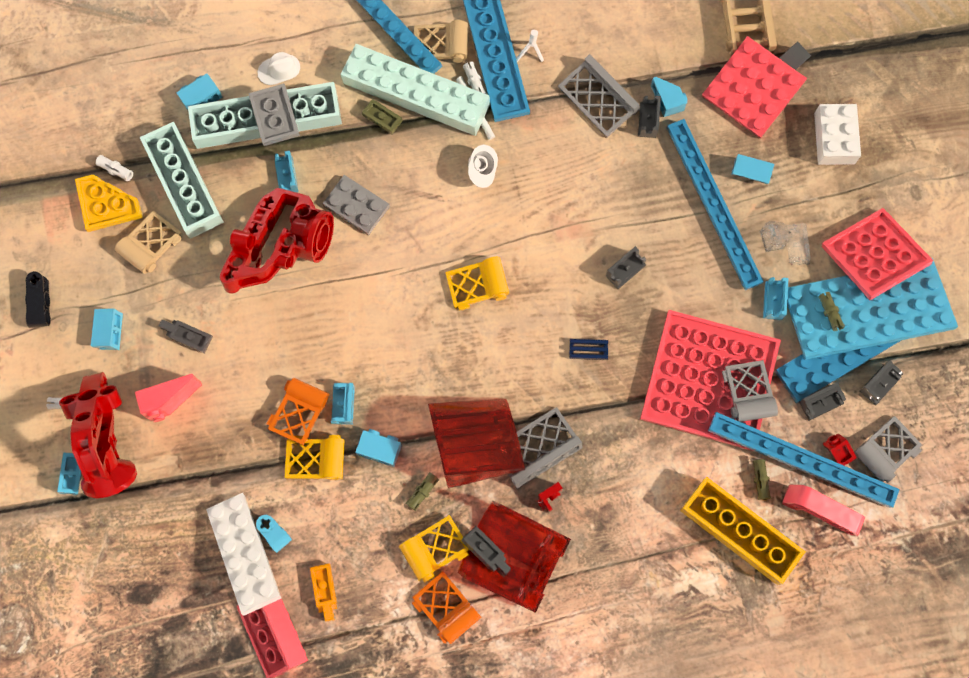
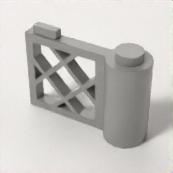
(754, 406)
(878, 460)

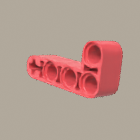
(821, 506)

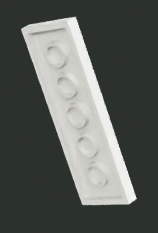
(243, 554)

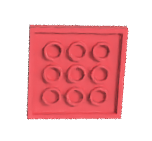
(754, 87)
(876, 253)

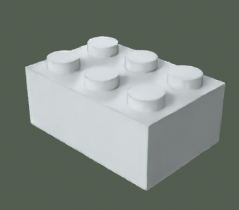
(837, 134)

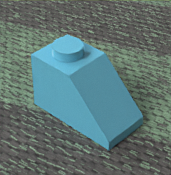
(672, 98)

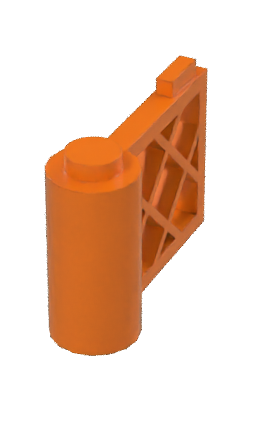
(305, 396)
(456, 621)

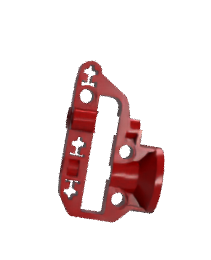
(307, 239)
(94, 437)

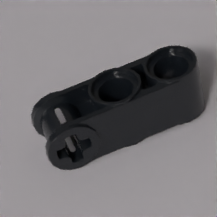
(37, 300)

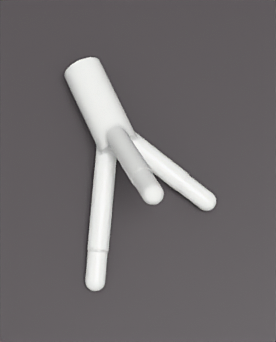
(532, 43)

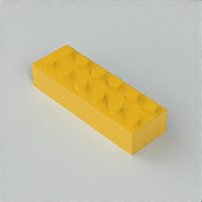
(742, 531)

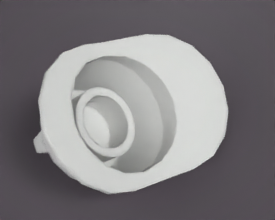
(278, 68)
(482, 166)

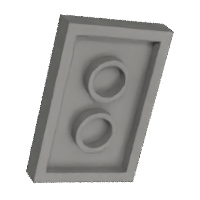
(274, 114)
(356, 205)

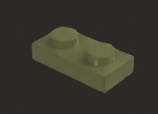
(382, 116)

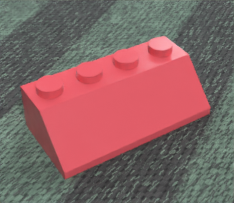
(274, 639)

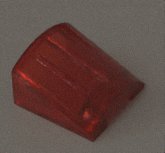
(476, 440)
(529, 551)

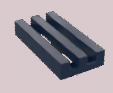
(589, 349)

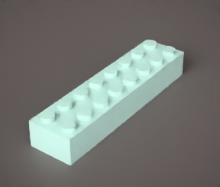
(415, 89)
(235, 121)

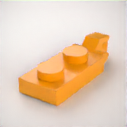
(324, 590)

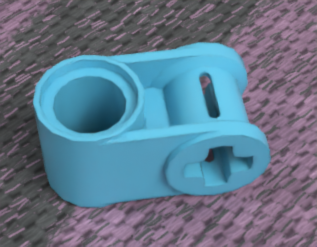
(274, 535)

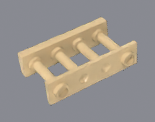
(765, 25)

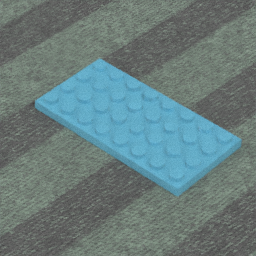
(901, 313)

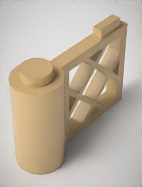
(455, 38)
(136, 251)

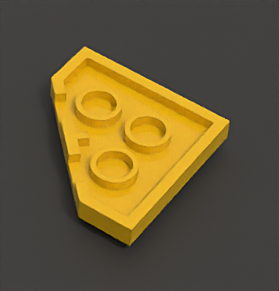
(105, 204)

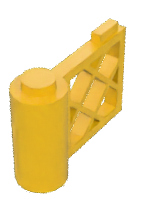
(493, 282)
(330, 455)
(419, 556)

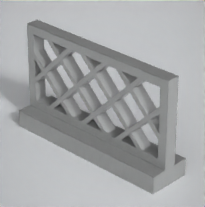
(610, 84)
(549, 458)

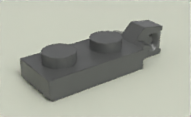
(187, 335)
(486, 551)

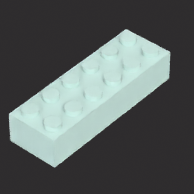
(181, 180)

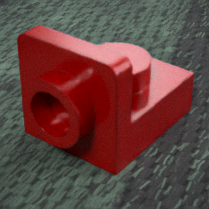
(840, 449)
(551, 493)

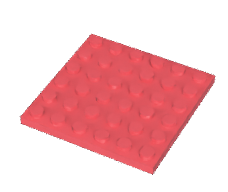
(688, 373)

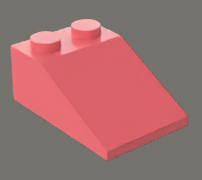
(165, 398)

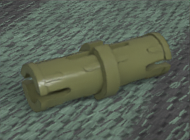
(831, 311)
(761, 479)
(422, 491)

